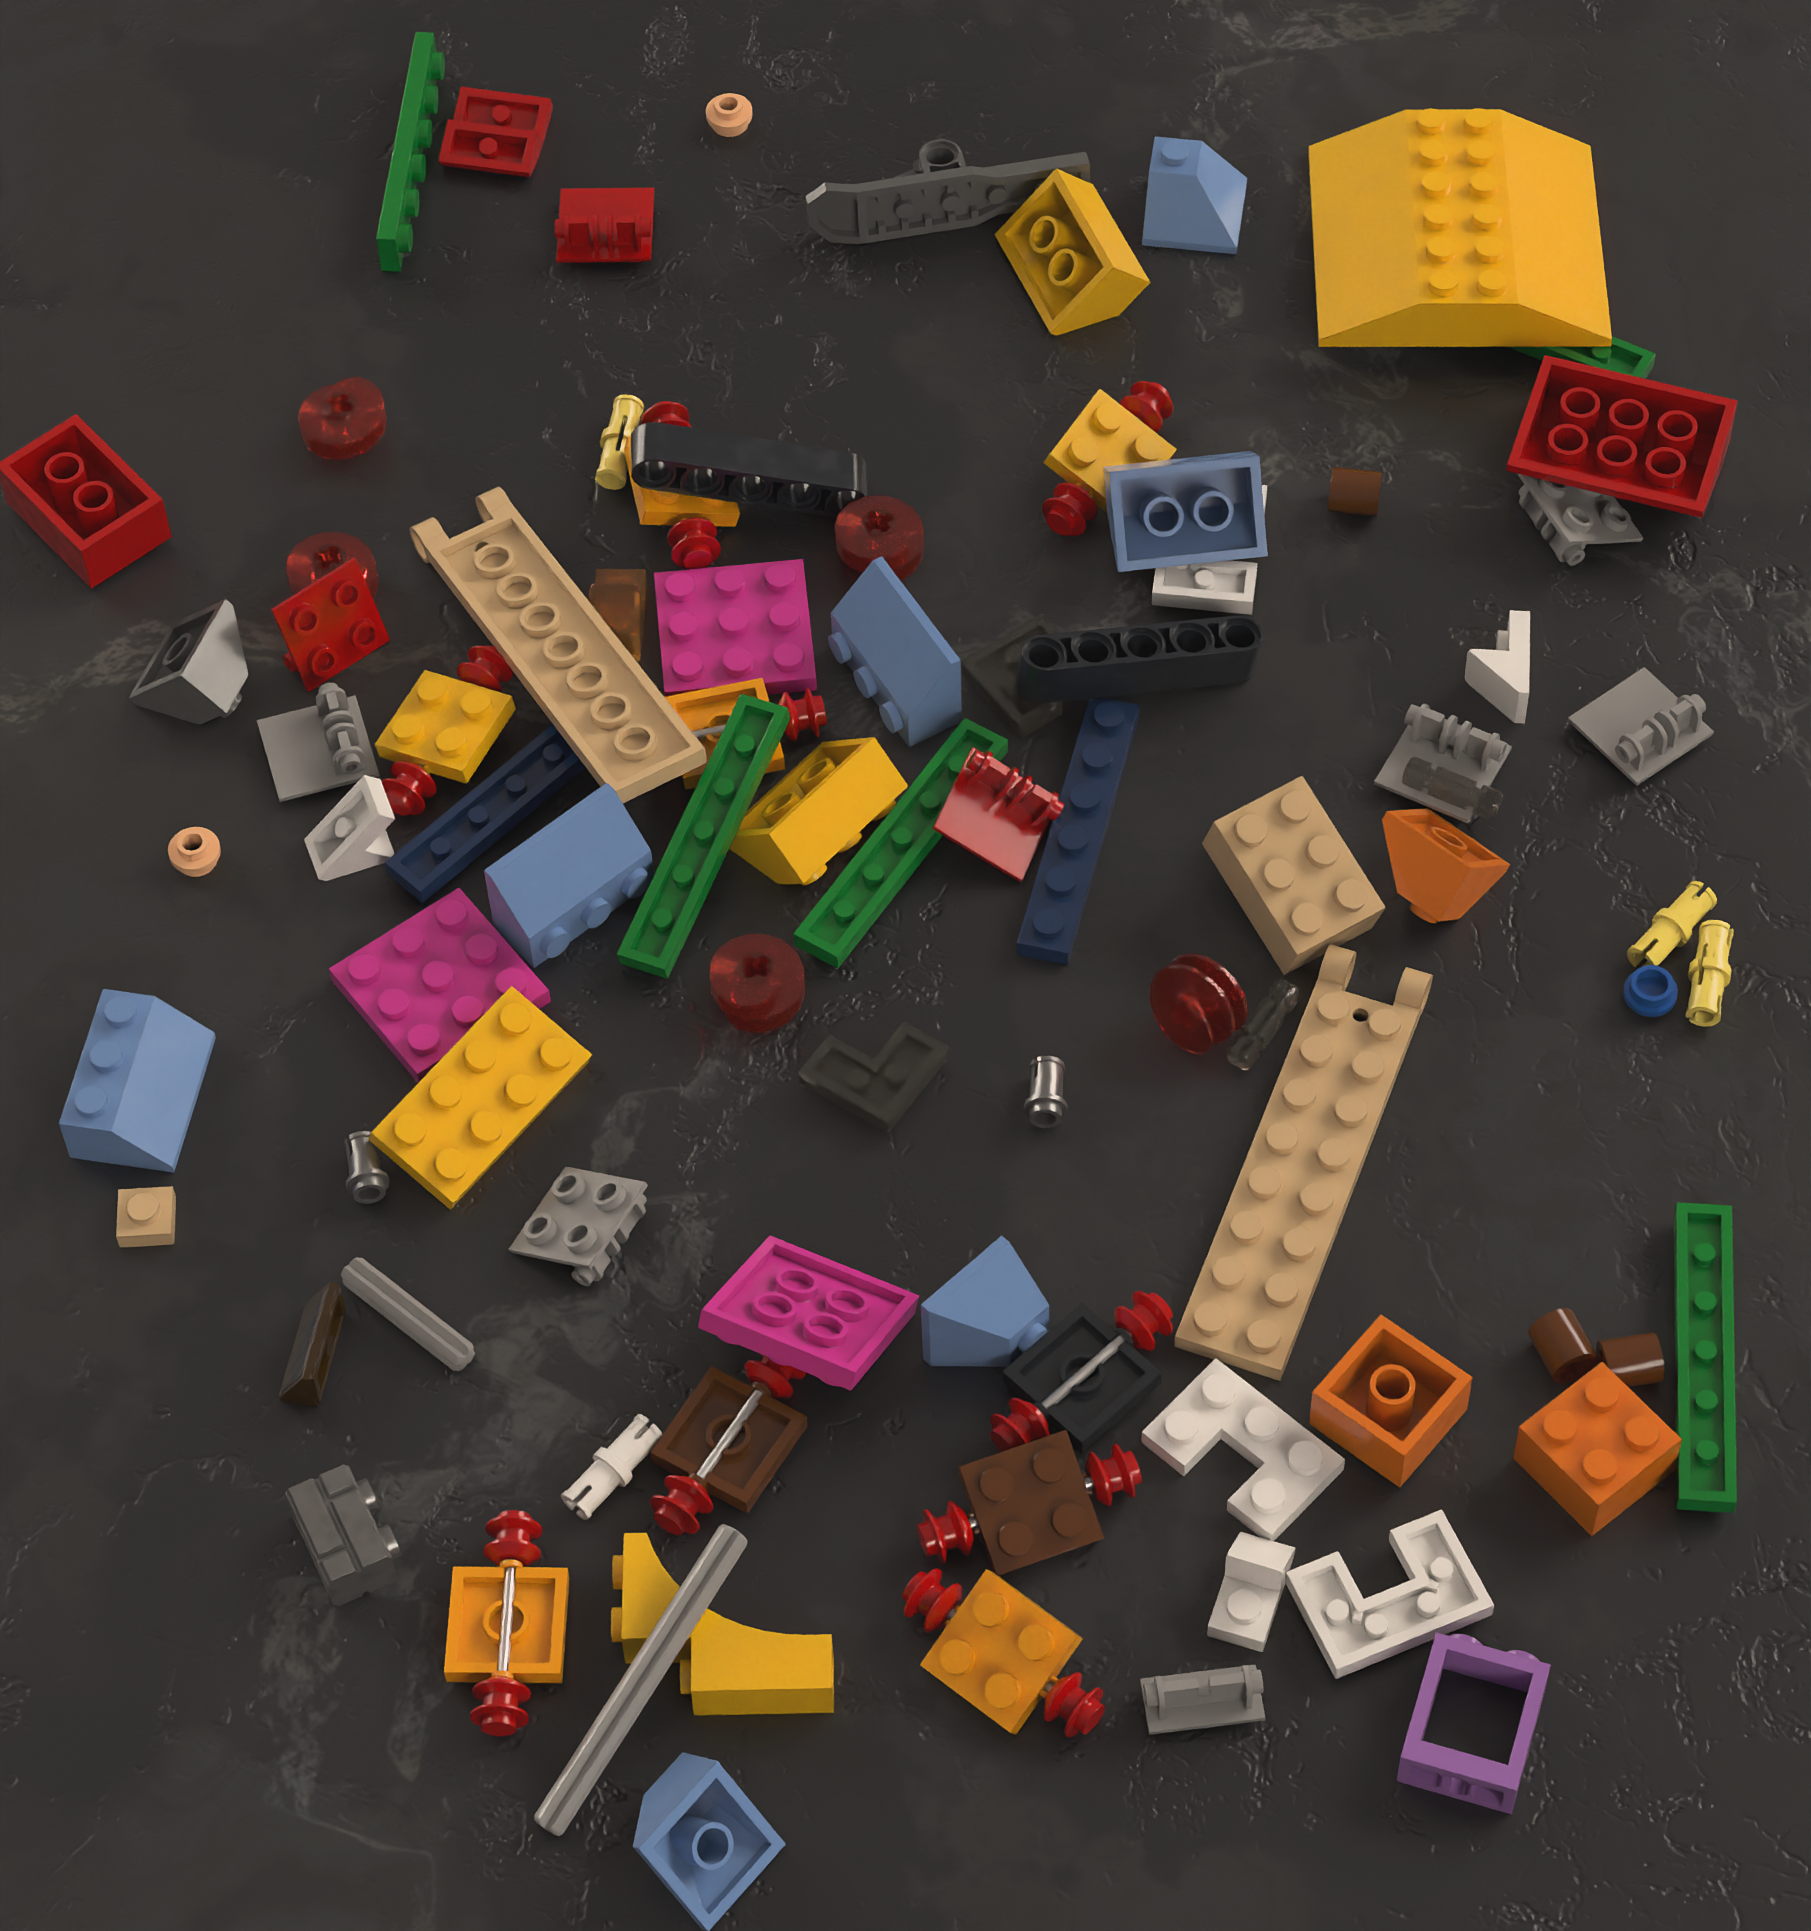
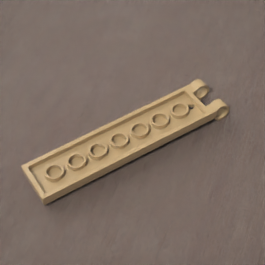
(561, 649)
(1300, 1171)

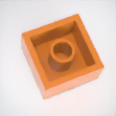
(1390, 1400)
(1596, 1448)

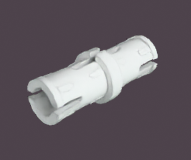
(612, 1467)

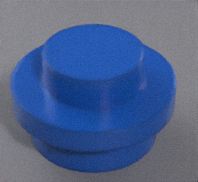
(1650, 991)

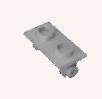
(1203, 1699)

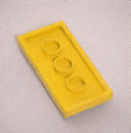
(480, 1097)

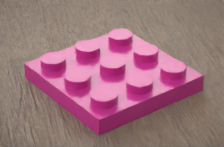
(735, 627)
(433, 980)
(808, 1312)

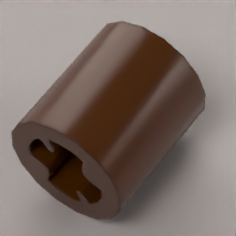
(1354, 491)
(1563, 1345)
(1633, 1358)

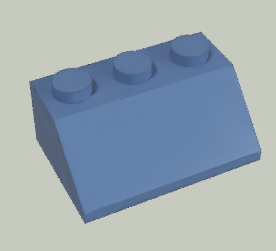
(1186, 511)
(897, 655)
(568, 877)
(135, 1083)

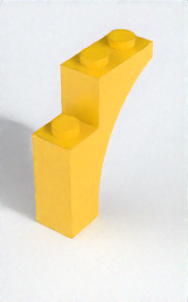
(722, 1662)

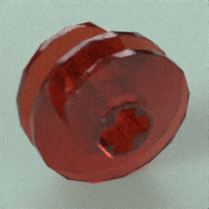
(343, 419)
(880, 528)
(324, 553)
(757, 982)
(1197, 1002)

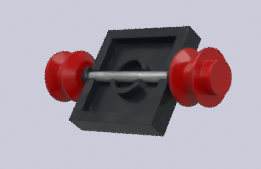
(1083, 1374)

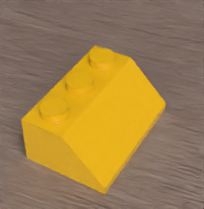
(1071, 255)
(818, 810)

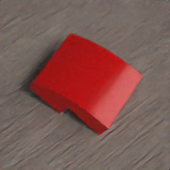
(496, 132)

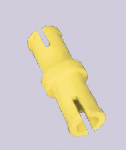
(624, 419)
(1672, 925)
(1709, 973)

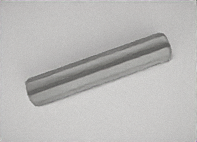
(408, 1314)

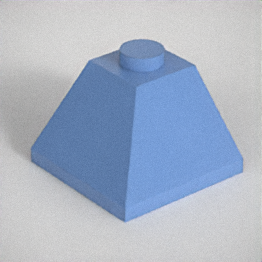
(1192, 198)
(984, 1312)
(703, 1837)

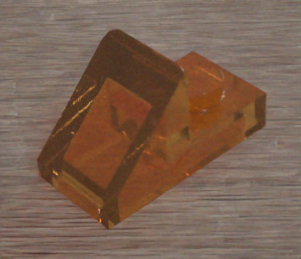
(621, 602)

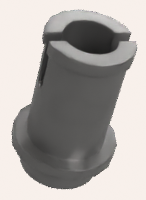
(1045, 1102)
(366, 1178)

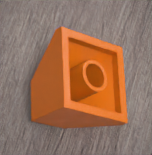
(1438, 864)

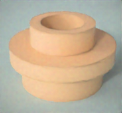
(729, 114)
(195, 862)

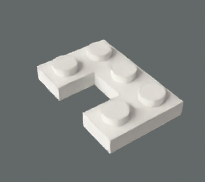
(1208, 586)
(1289, 1458)
(1358, 1631)

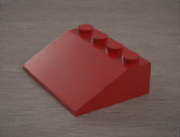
(1623, 436)

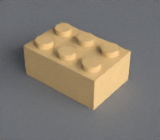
(1293, 875)

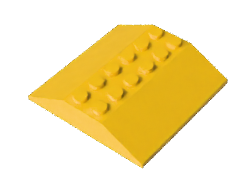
(1456, 234)

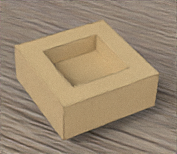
(146, 1216)

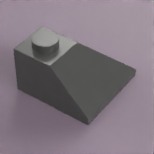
(196, 668)

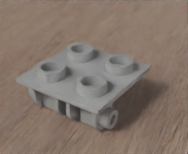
(1575, 517)
(1642, 725)
(318, 745)
(1446, 745)
(583, 1221)

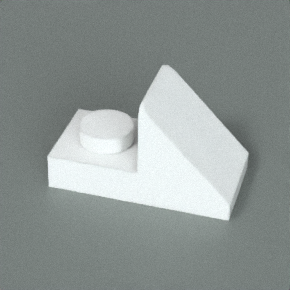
(1504, 672)
(353, 832)
(1250, 1591)

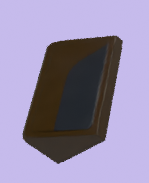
(314, 1347)

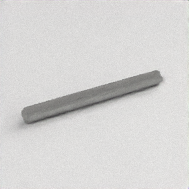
(640, 1680)

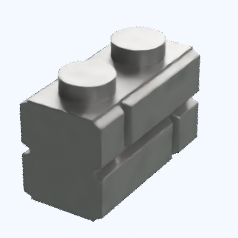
(343, 1535)

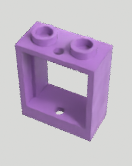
(1461, 1773)

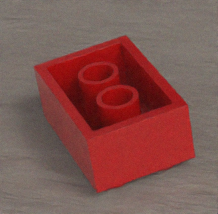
(84, 501)

